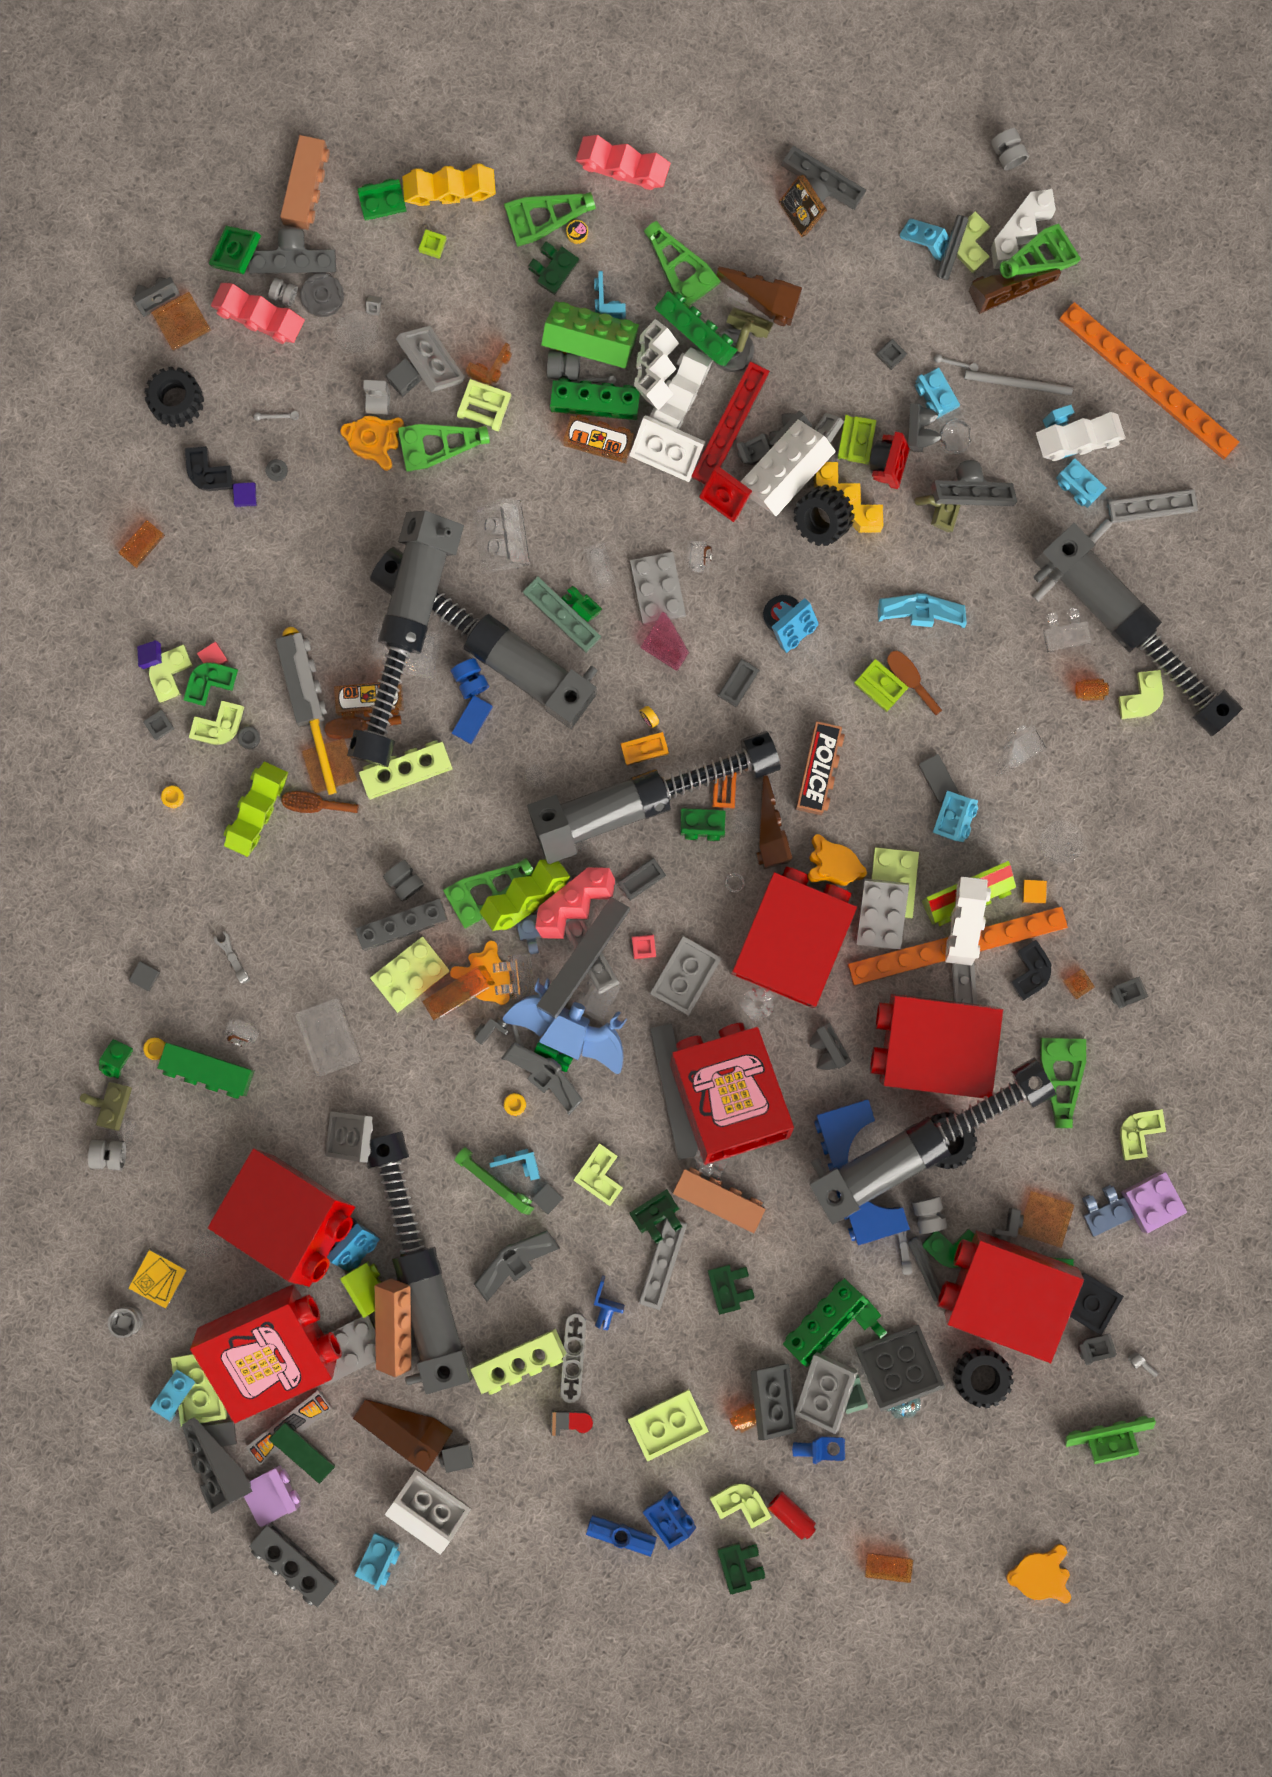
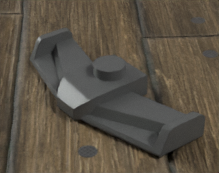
(544, 1074)
(514, 1262)

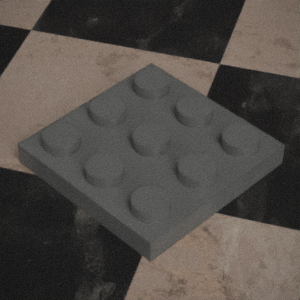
(900, 1368)

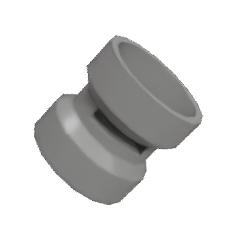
(282, 292)

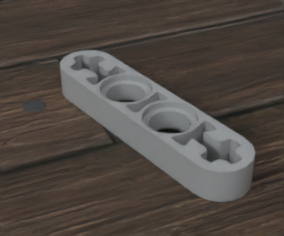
(571, 1357)

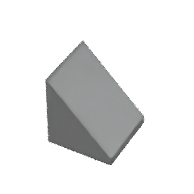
(373, 305)

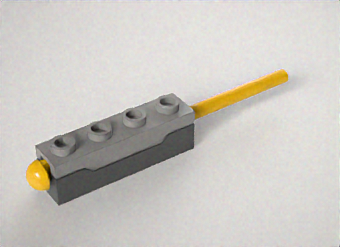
(304, 692)

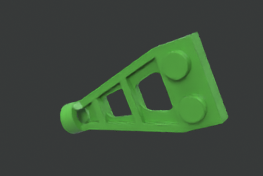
(521, 222)
(1058, 245)
(696, 285)
(413, 447)
(460, 892)
(1064, 1050)
(519, 1200)

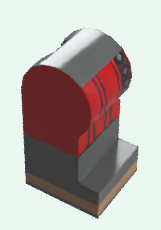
(570, 1420)

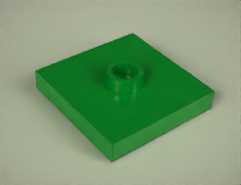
(234, 249)

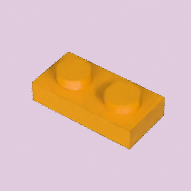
(644, 748)

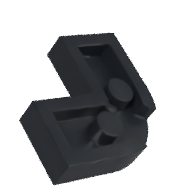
(203, 475)
(1038, 970)

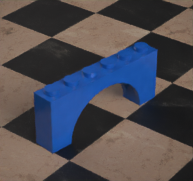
(838, 1130)

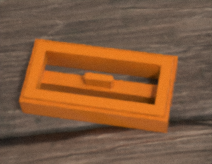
(723, 804)

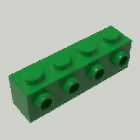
(694, 327)
(595, 400)
(205, 1069)
(825, 1322)

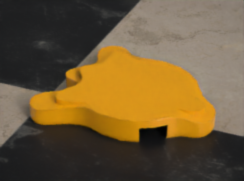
(372, 438)
(834, 863)
(488, 958)
(1040, 1575)

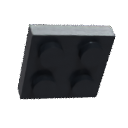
(1095, 1304)

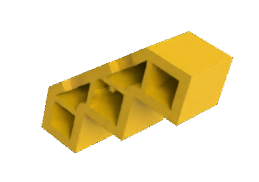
(448, 185)
(867, 517)

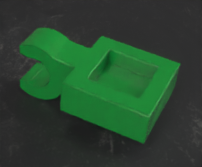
(582, 605)
(548, 1052)
(868, 1317)

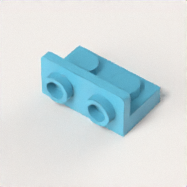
(936, 392)
(1080, 483)
(956, 816)
(377, 1560)

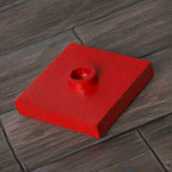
(725, 493)

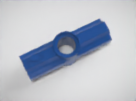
(606, 1530)

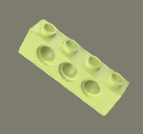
(397, 780)
(490, 1383)

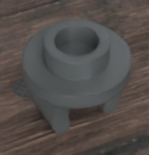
(276, 470)

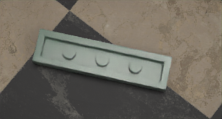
(562, 614)

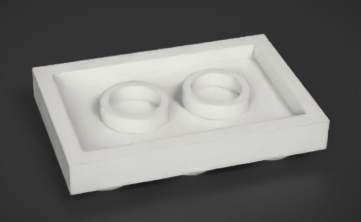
(667, 448)

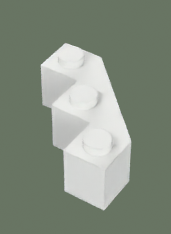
(1022, 225)
(654, 364)
(684, 386)
(1080, 436)
(967, 921)

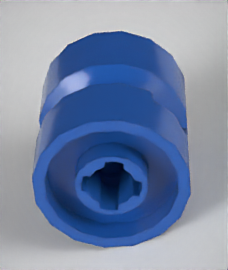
(464, 672)

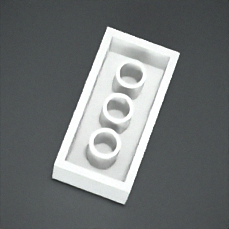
(787, 467)

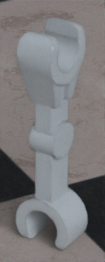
(232, 957)
(906, 1263)

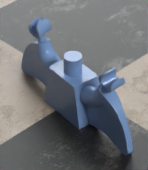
(570, 1030)

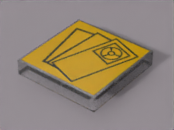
(158, 1279)

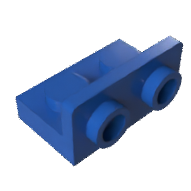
(670, 1520)

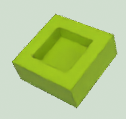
(432, 244)

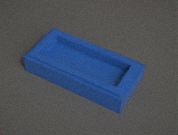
(472, 720)

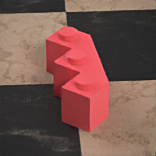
(622, 162)
(257, 313)
(573, 901)

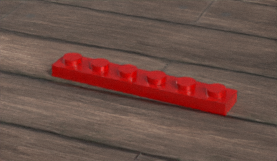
(731, 421)

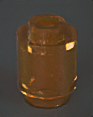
(1091, 689)
(743, 1418)

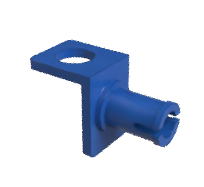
(607, 1308)
(819, 1450)

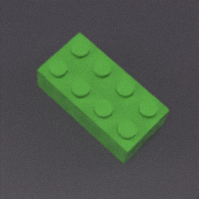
(590, 334)

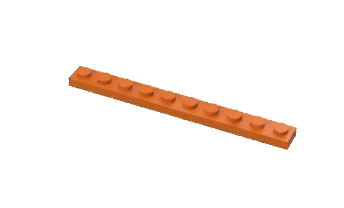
(1149, 380)
(935, 951)

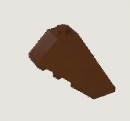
(997, 290)
(775, 299)
(773, 842)
(408, 1433)

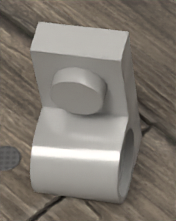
(377, 397)

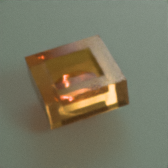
(1078, 984)

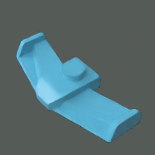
(922, 609)

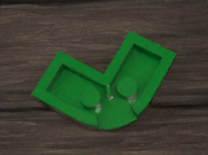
(206, 675)
(942, 1249)

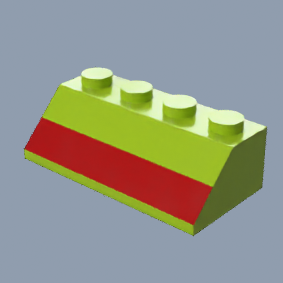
(941, 904)

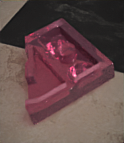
(666, 643)

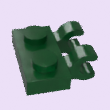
(558, 269)
(655, 1211)
(724, 1288)
(735, 1569)

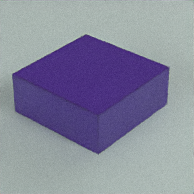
(244, 494)
(149, 654)

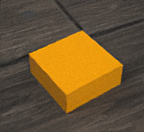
(1034, 891)

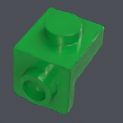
(114, 1059)

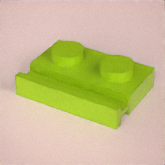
(856, 439)
(881, 685)

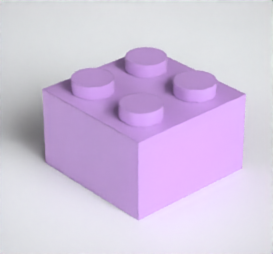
(1154, 1202)

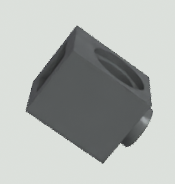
(404, 377)
(456, 1457)

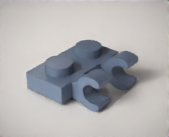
(1108, 1215)

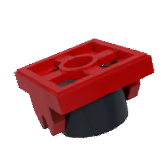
(889, 459)

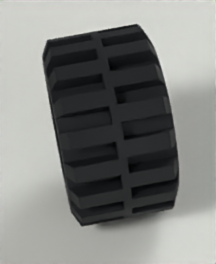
(162, 384)
(811, 522)
(965, 1148)
(1000, 1386)

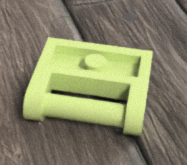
(486, 398)

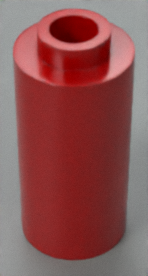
(792, 1516)

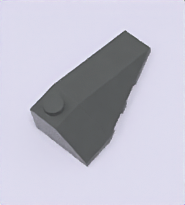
(221, 1476)

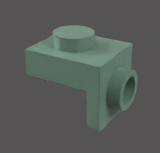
(857, 1398)

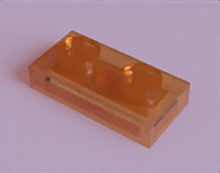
(141, 544)
(888, 1567)

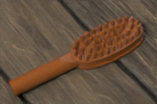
(909, 675)
(344, 728)
(311, 803)

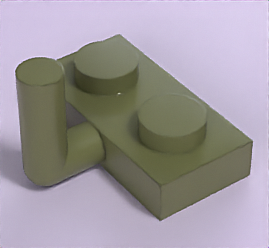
(748, 323)
(944, 514)
(112, 1106)

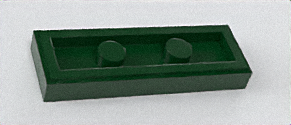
(302, 1452)

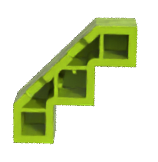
(255, 809)
(524, 895)

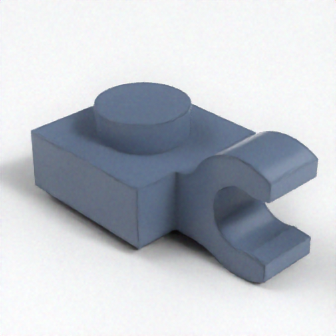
(528, 932)

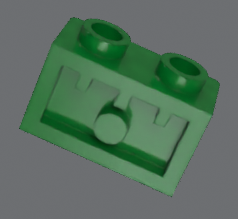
(381, 199)
(702, 823)

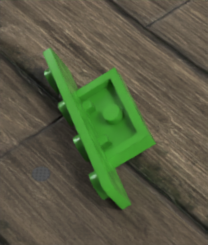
(1112, 1441)

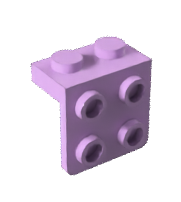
(272, 1496)

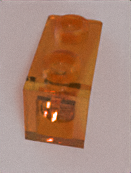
(481, 373)

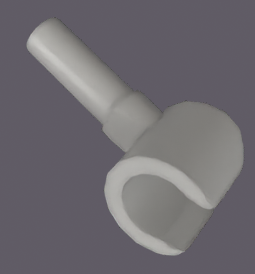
(1137, 1360)

